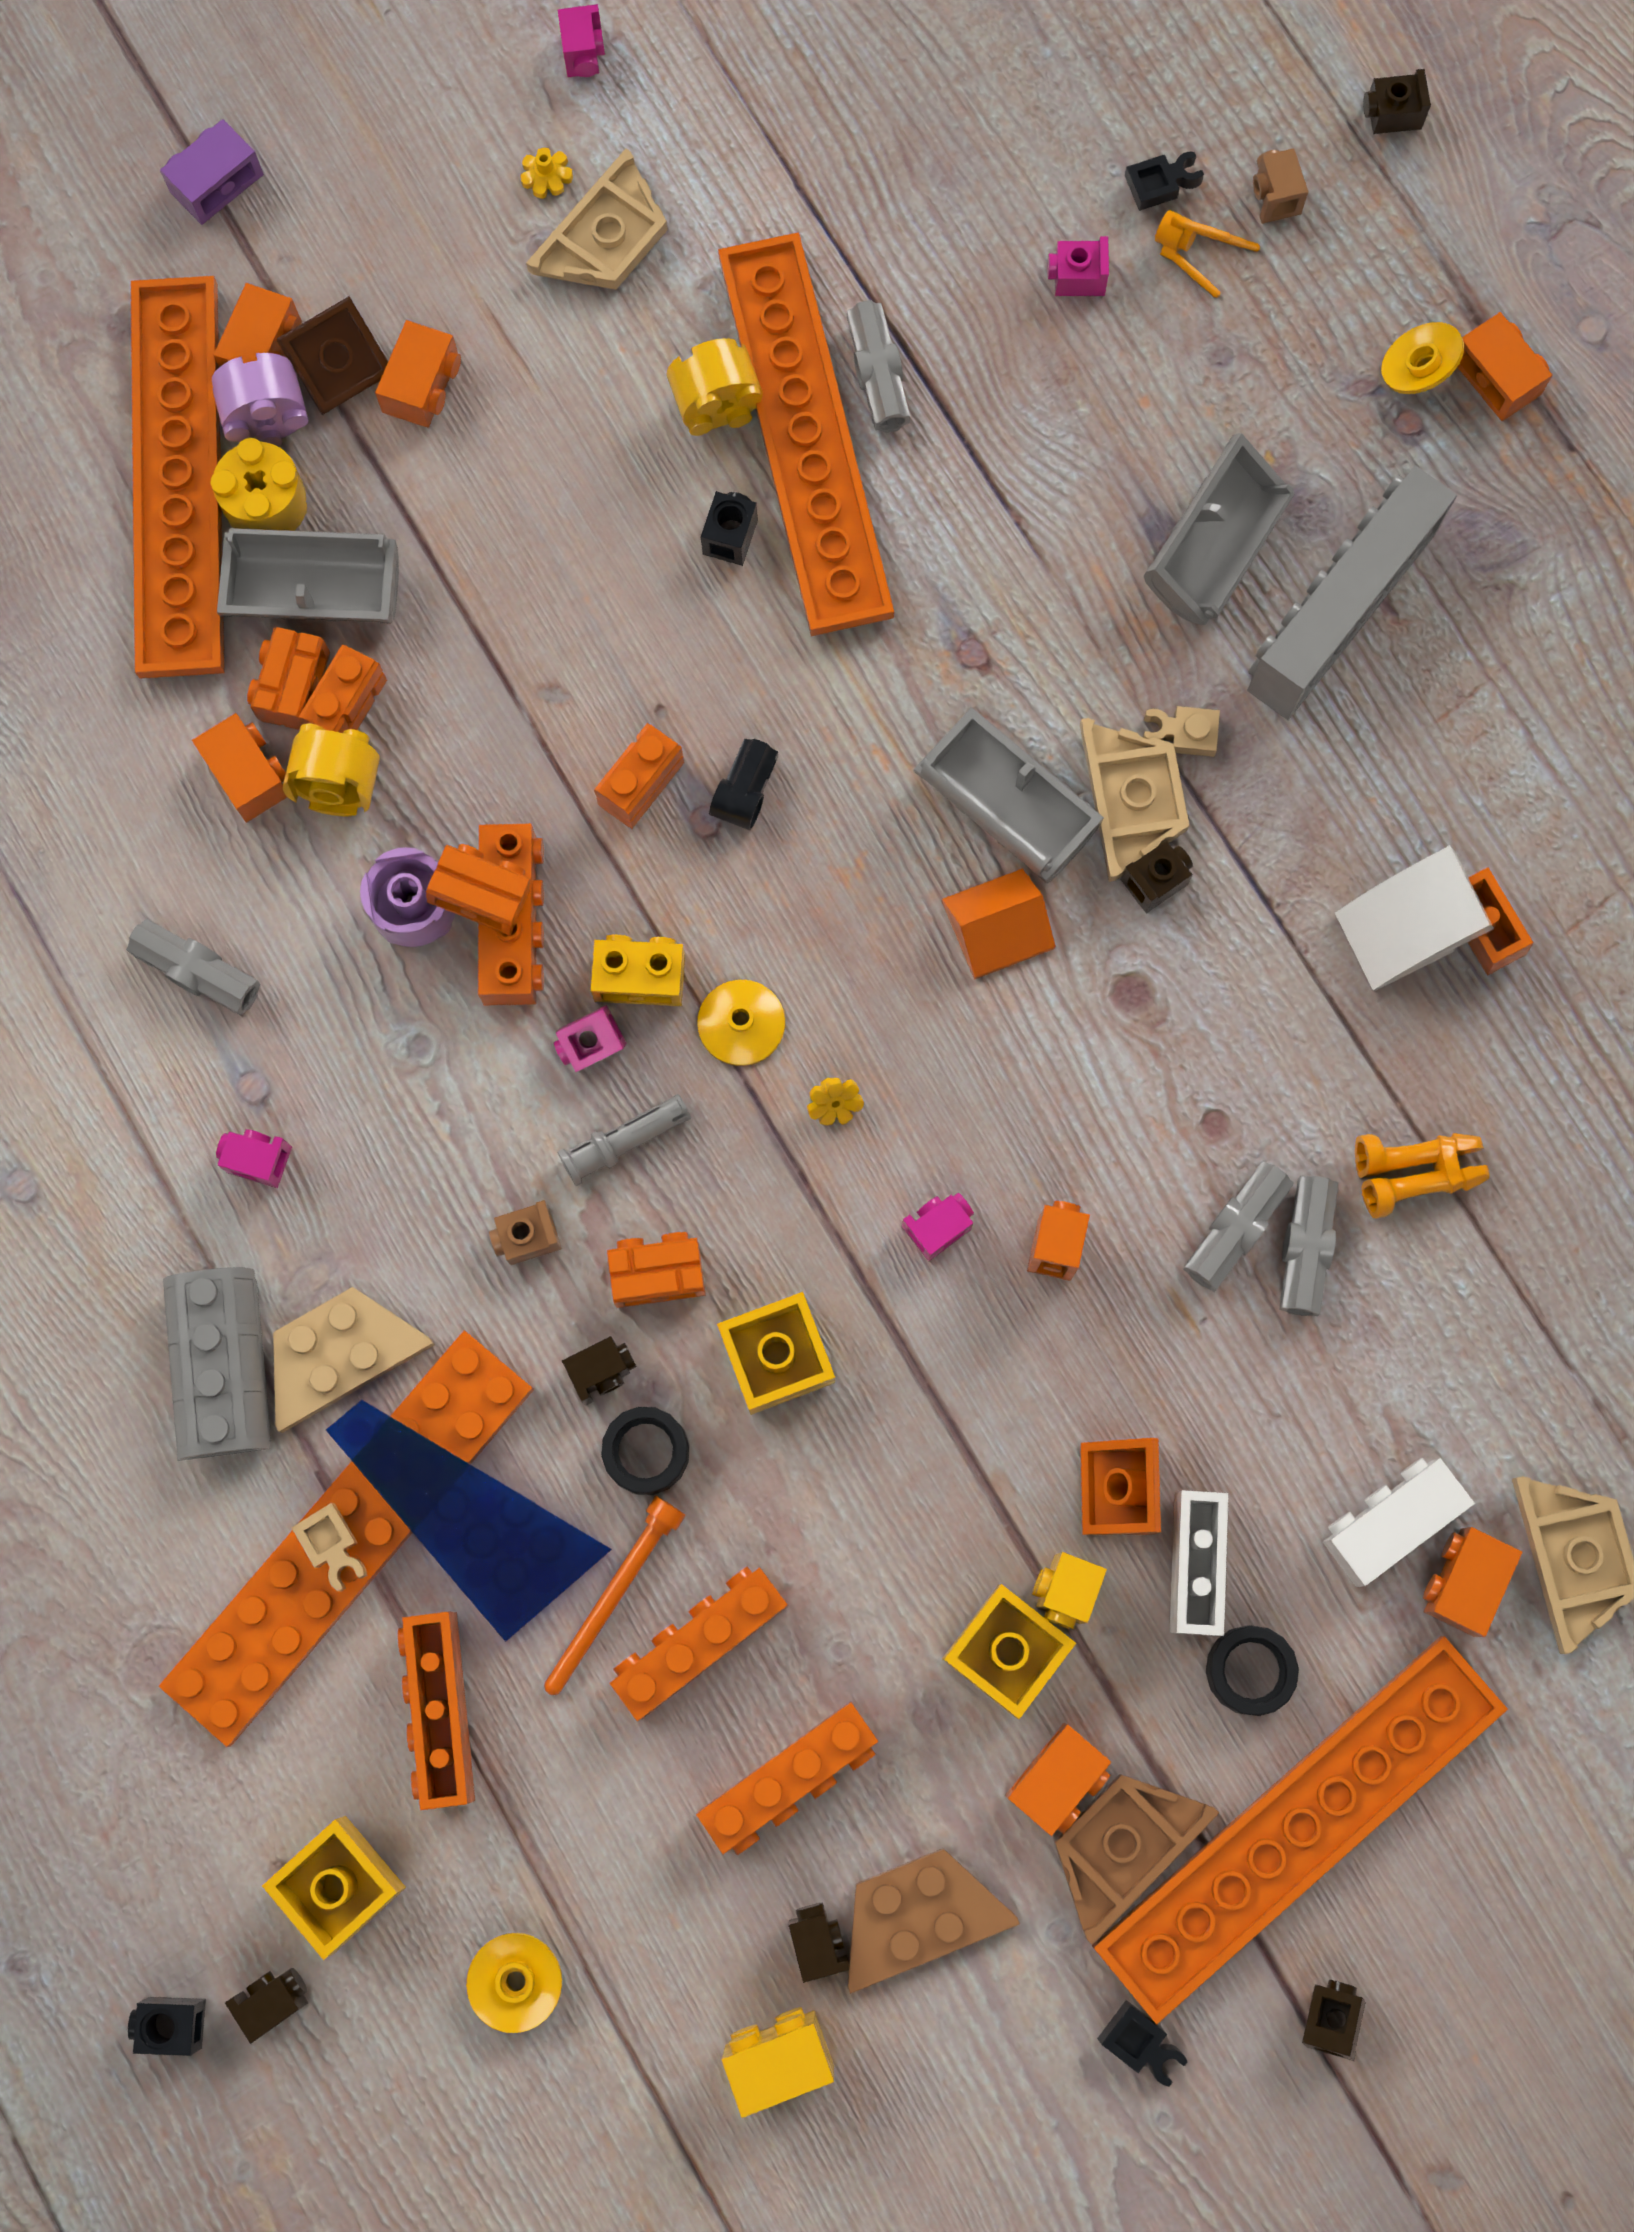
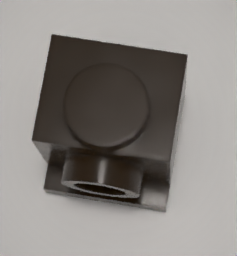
(1397, 103)
(1150, 887)
(599, 1368)
(816, 1943)
(269, 2003)
(1320, 2034)

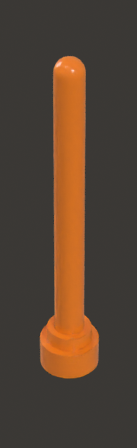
(660, 1521)

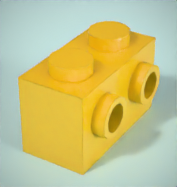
(638, 971)
(1068, 1590)

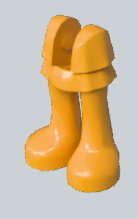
(1447, 1177)

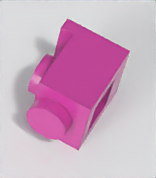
(581, 39)
(1080, 267)
(608, 1036)
(253, 1157)
(939, 1224)

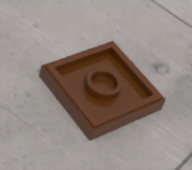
(334, 355)

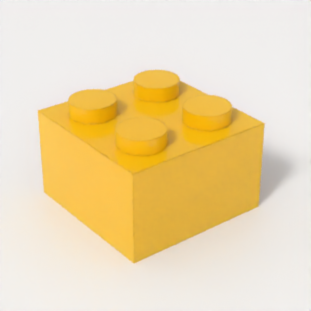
(776, 1353)
(1009, 1651)
(333, 1887)
(777, 2061)

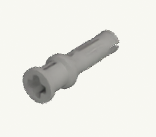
(606, 1148)

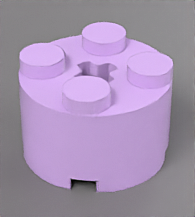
(259, 399)
(385, 890)

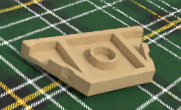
(604, 231)
(1135, 791)
(337, 1353)
(1577, 1555)

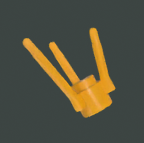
(1180, 232)

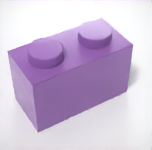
(211, 171)

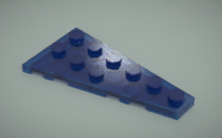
(481, 1532)

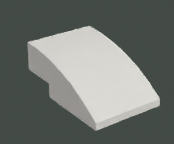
(1413, 918)

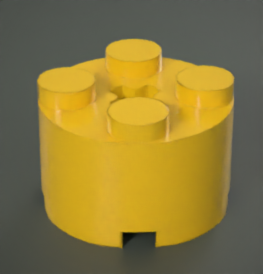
(715, 386)
(259, 487)
(331, 770)

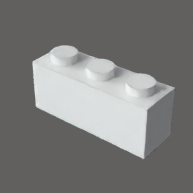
(1396, 1520)
(1199, 1563)

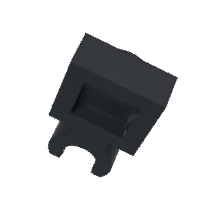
(1159, 182)
(1137, 2041)

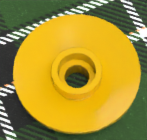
(1422, 358)
(744, 1043)
(499, 2003)

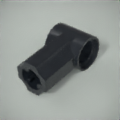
(741, 794)

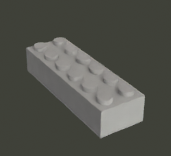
(1349, 591)

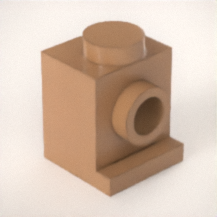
(1279, 185)
(541, 1238)

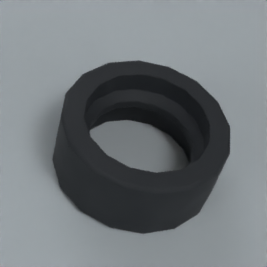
(621, 1426)
(1287, 1670)

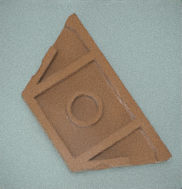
(1124, 1846)
(919, 1916)

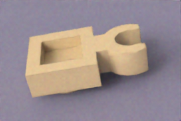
(1191, 729)
(325, 1540)

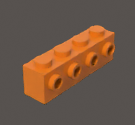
(506, 961)
(699, 1644)
(437, 1710)
(786, 1778)

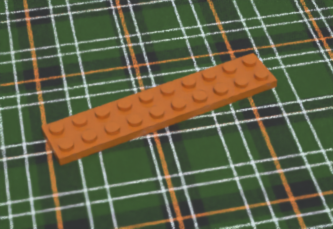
(806, 435)
(173, 464)
(290, 1602)
(1299, 1829)

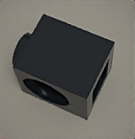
(725, 543)
(188, 2026)

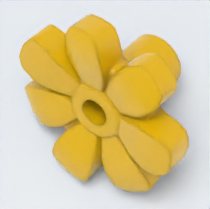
(546, 173)
(834, 1100)

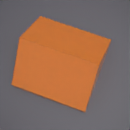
(1000, 923)
(1120, 1487)

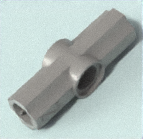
(878, 366)
(193, 967)
(1238, 1226)
(1309, 1246)

